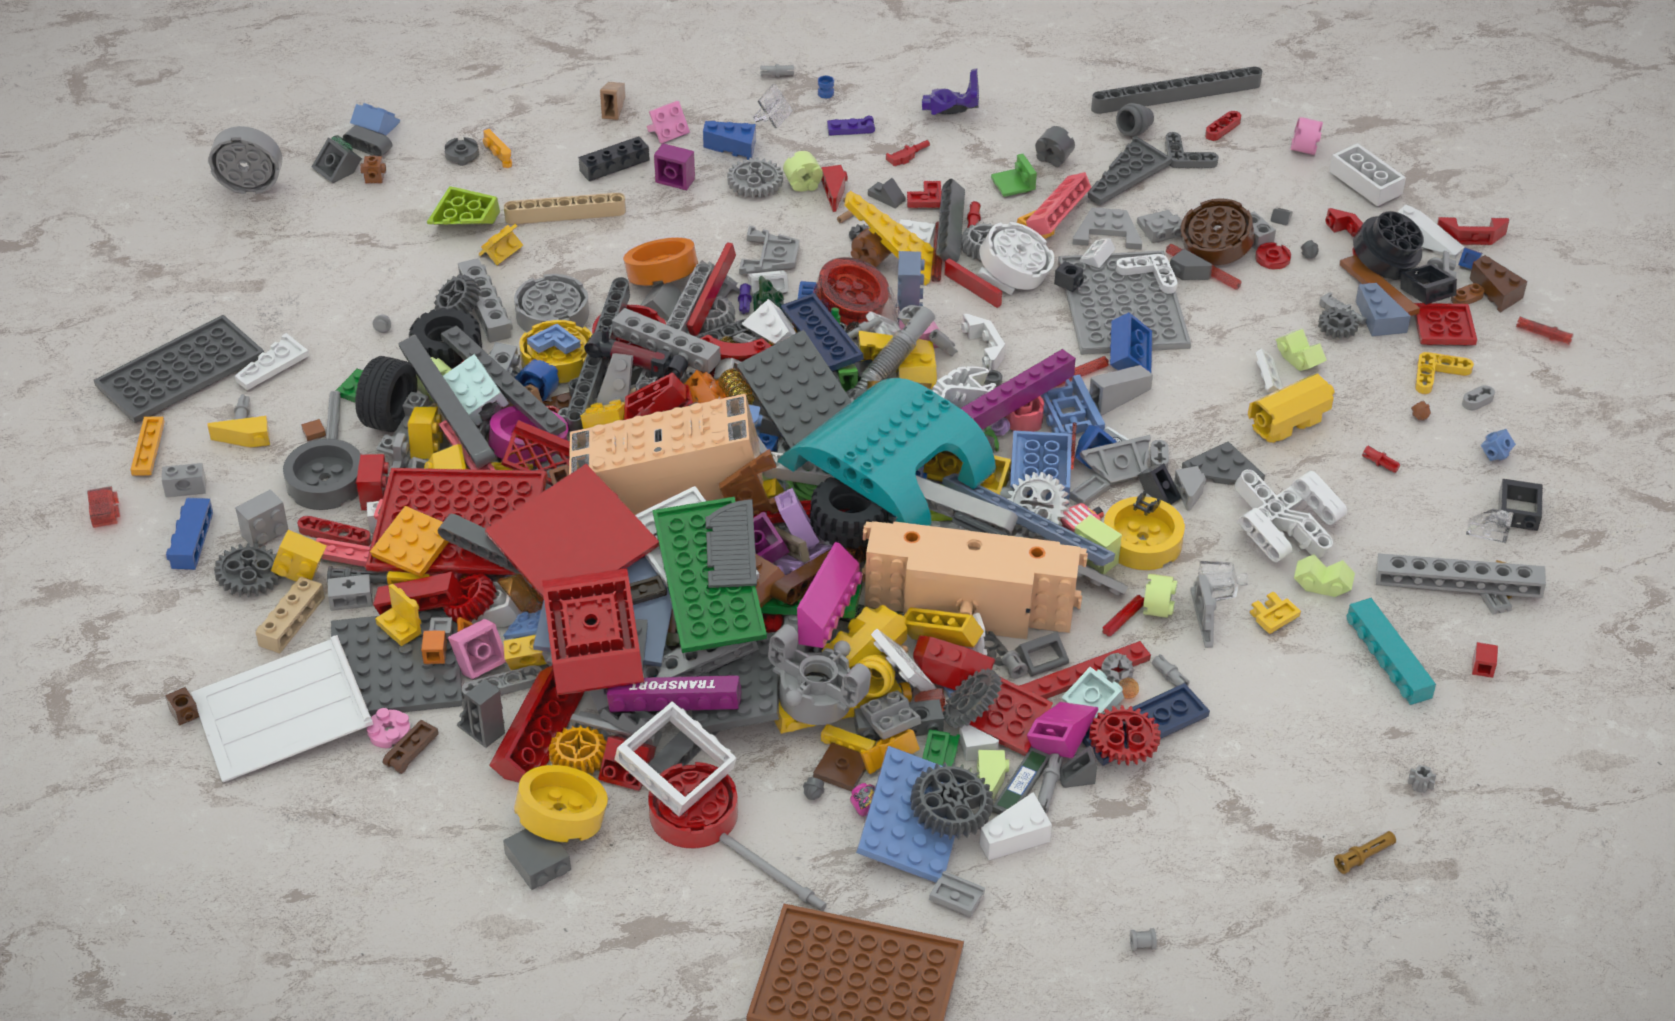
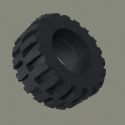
(432, 324)
(841, 526)

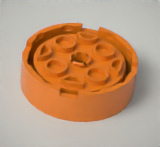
(660, 261)

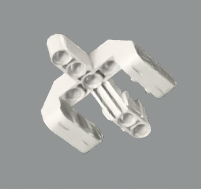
(1277, 513)

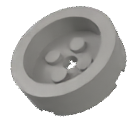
(245, 146)
(569, 301)

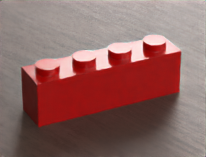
(427, 592)

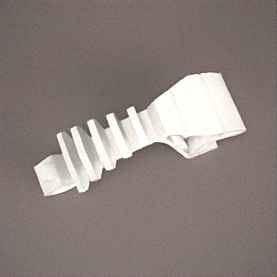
(963, 385)

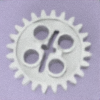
(1041, 486)

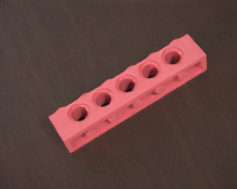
(1059, 203)

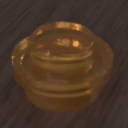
(1130, 687)

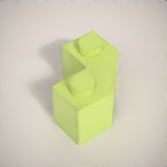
(1297, 351)
(1324, 580)

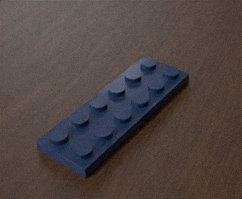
(823, 330)
(1170, 710)

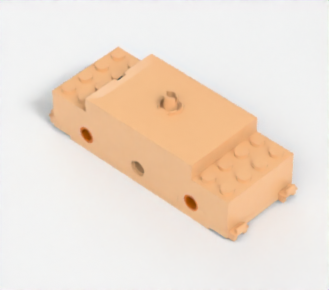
(1002, 577)

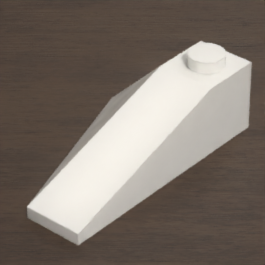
(1434, 236)

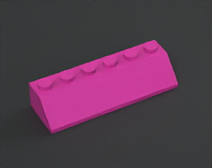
(827, 597)

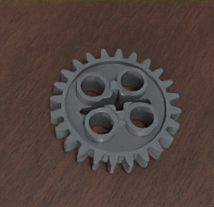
(246, 570)
(972, 698)

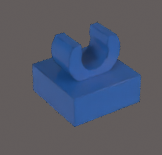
(1468, 257)

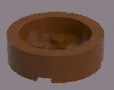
(1220, 245)

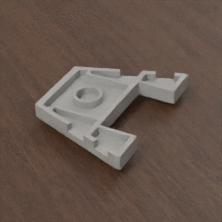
(1108, 222)
(777, 253)

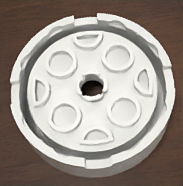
(1015, 269)

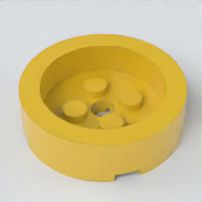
(569, 364)
(1162, 529)
(557, 787)

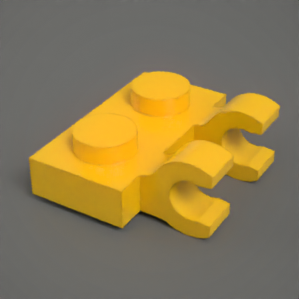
(1277, 615)

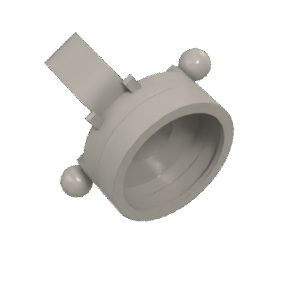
(816, 701)

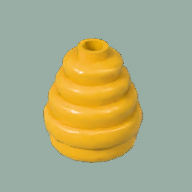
(881, 674)

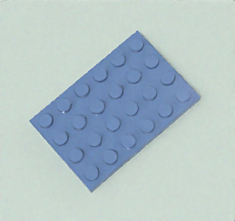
(890, 828)

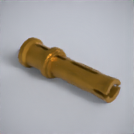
(1356, 855)

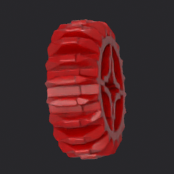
(474, 598)

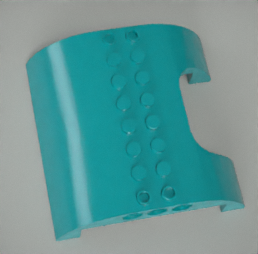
(889, 436)

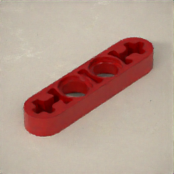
(312, 525)

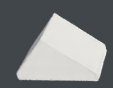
(974, 740)

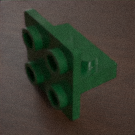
(766, 292)

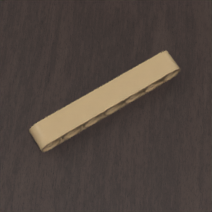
(564, 208)

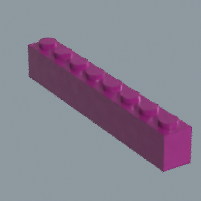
(1021, 389)

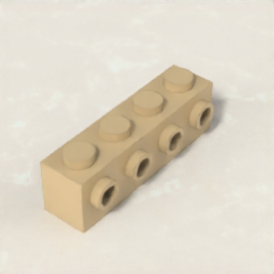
(290, 615)

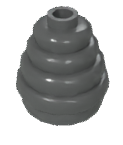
(1134, 119)

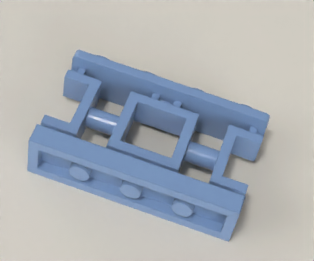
(1082, 403)

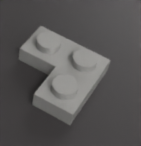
(400, 451)

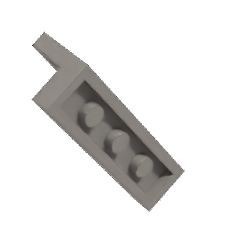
(606, 728)

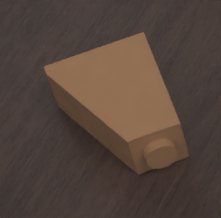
(612, 100)

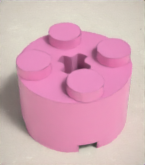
(1306, 135)

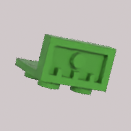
(1016, 180)

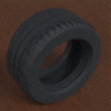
(383, 391)

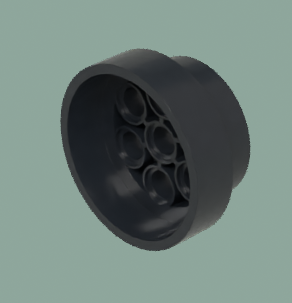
(1389, 244)

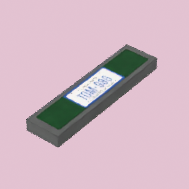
(1022, 780)

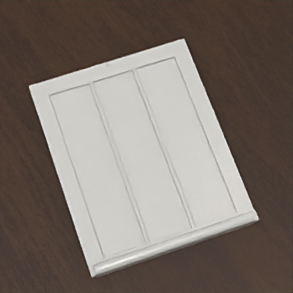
(281, 709)

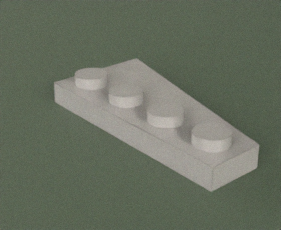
(617, 379)

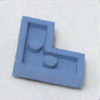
(556, 337)

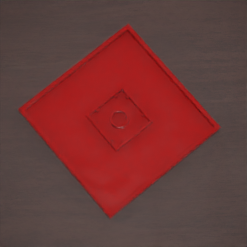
(572, 531)

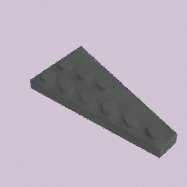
(1128, 169)

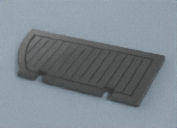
(731, 546)

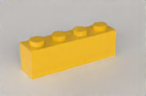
(946, 626)

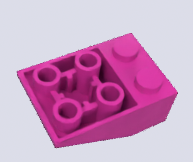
(1061, 728)

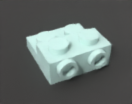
(1095, 691)

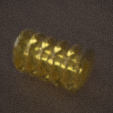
(734, 384)

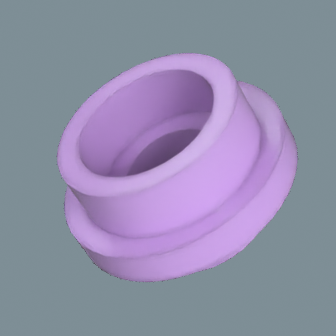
(1001, 427)

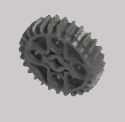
(951, 800)

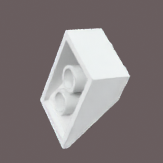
(503, 610)

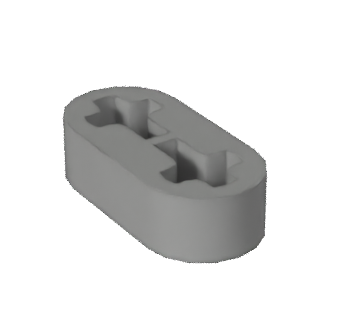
(1474, 399)
(1156, 455)

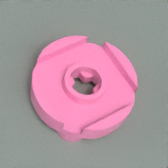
(388, 718)

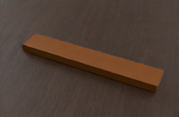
(1364, 275)

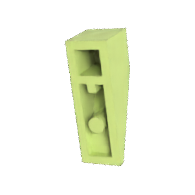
(992, 766)

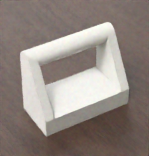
(777, 278)

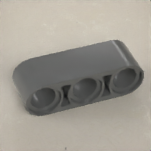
(367, 141)

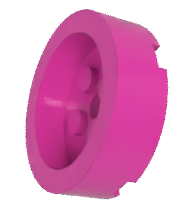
(501, 429)

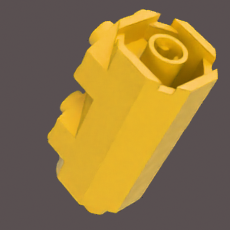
(1294, 405)
(864, 625)

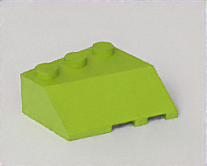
(465, 207)

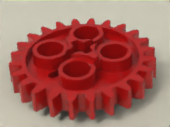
(1140, 732)

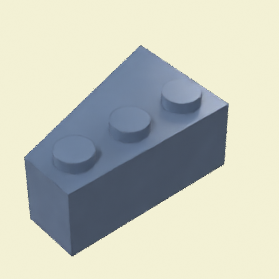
(1381, 311)

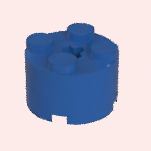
(540, 376)

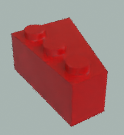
(656, 397)

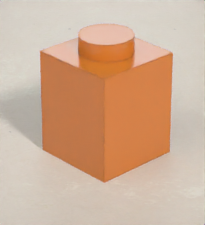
(434, 647)

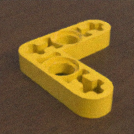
(1463, 367)

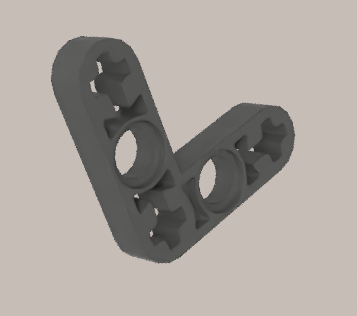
(1184, 159)

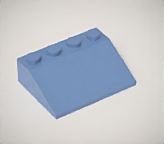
(1041, 453)

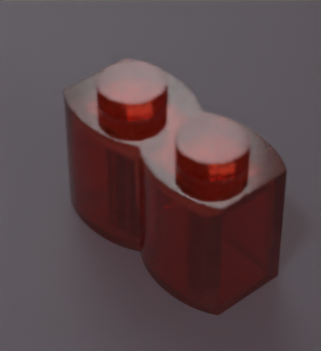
(103, 506)

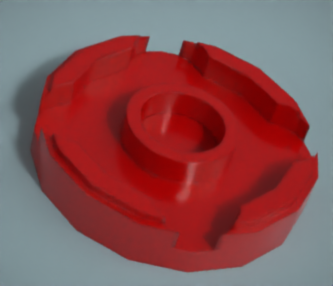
(1273, 256)

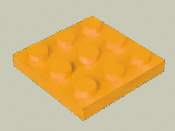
(410, 542)

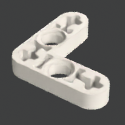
(1152, 263)

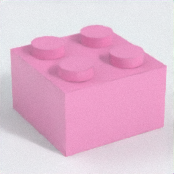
(478, 648)

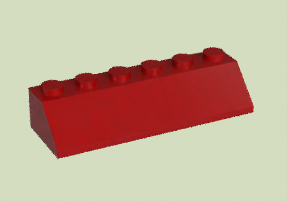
(534, 727)

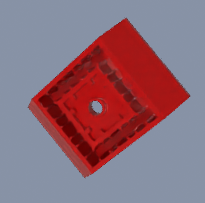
(594, 654)

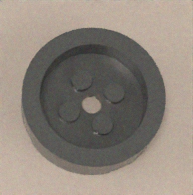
(314, 462)

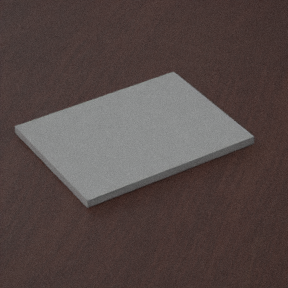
(1110, 295)

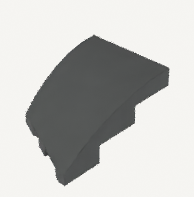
(628, 720)

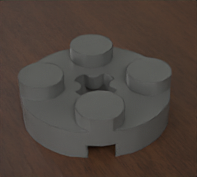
(461, 150)

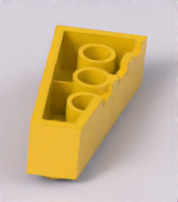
(873, 343)

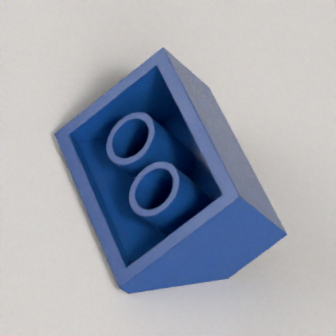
(1130, 343)

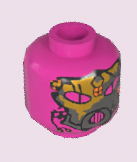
(862, 797)

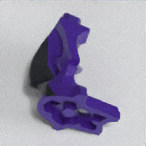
(949, 102)

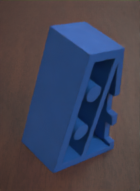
(730, 137)

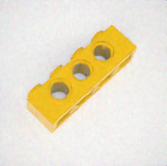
(520, 653)

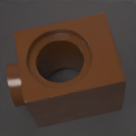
(182, 706)

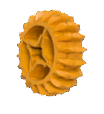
(578, 749)

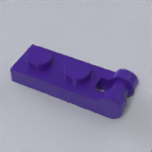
(851, 126)

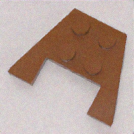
(747, 485)

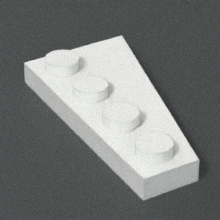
(278, 358)

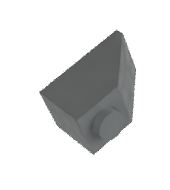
(1190, 267)

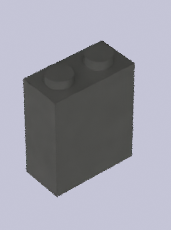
(536, 858)

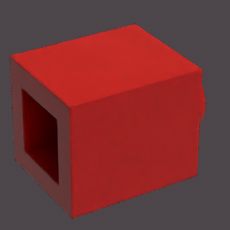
(1484, 659)

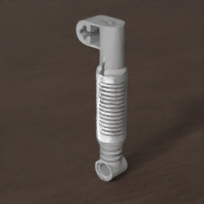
(916, 322)

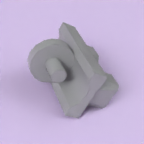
(1445, 263)

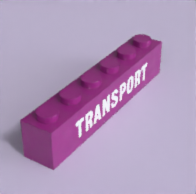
(685, 692)

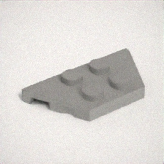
(1119, 460)
(1204, 608)

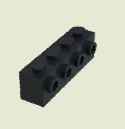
(614, 158)

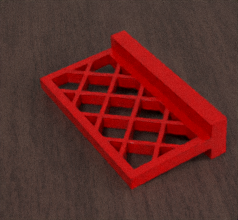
(539, 438)

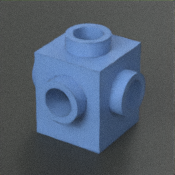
(1498, 445)

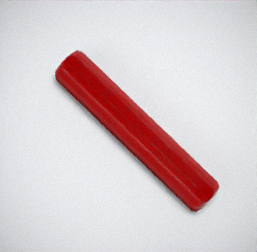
(1123, 615)

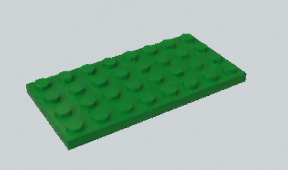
(702, 614)

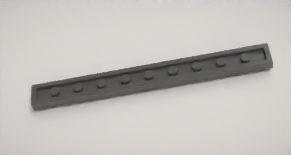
(508, 385)

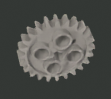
(755, 177)

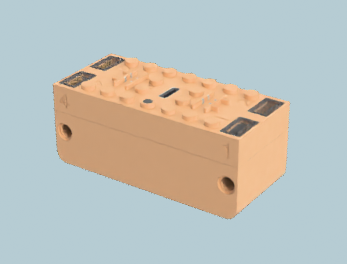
(669, 451)

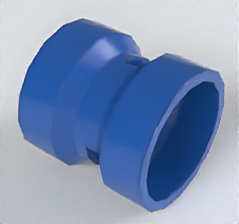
(825, 86)

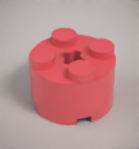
(1028, 416)

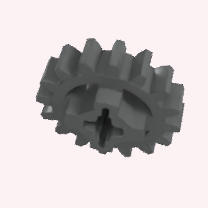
(1338, 323)

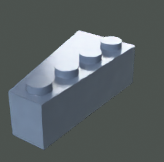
(910, 279)

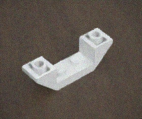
(979, 327)

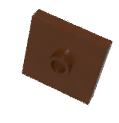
(840, 767)

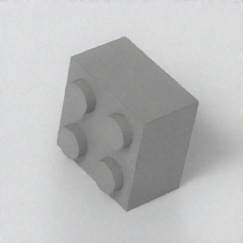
(262, 518)

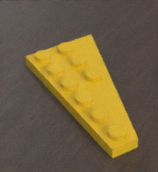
(893, 234)

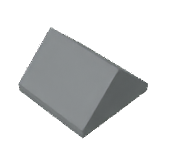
(662, 299)

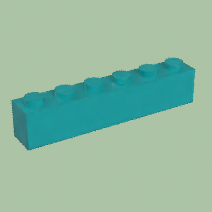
(1391, 651)

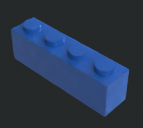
(190, 533)

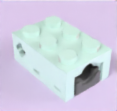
(475, 389)

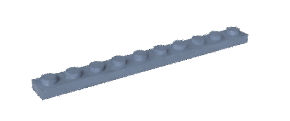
(1033, 521)

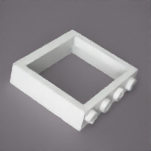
(657, 784)

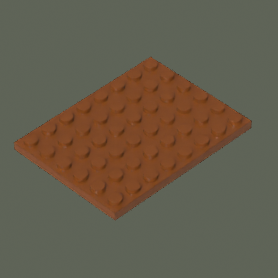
(853, 971)

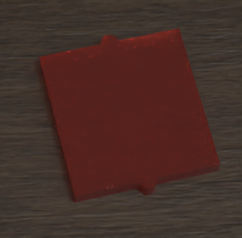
(1073, 444)

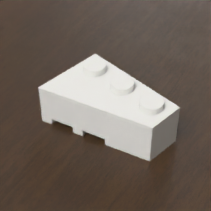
(769, 323)
(1016, 829)

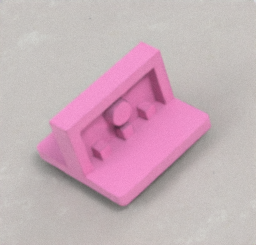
(668, 122)

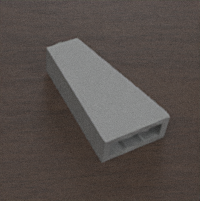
(1119, 387)

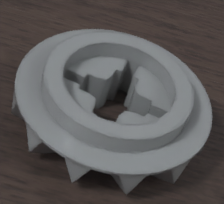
(1111, 662)

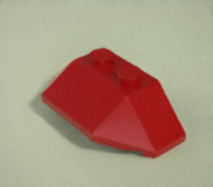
(947, 662)

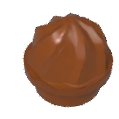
(1421, 410)

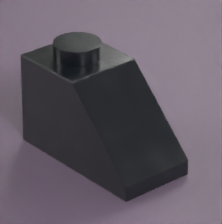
(1159, 484)

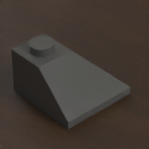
(335, 161)

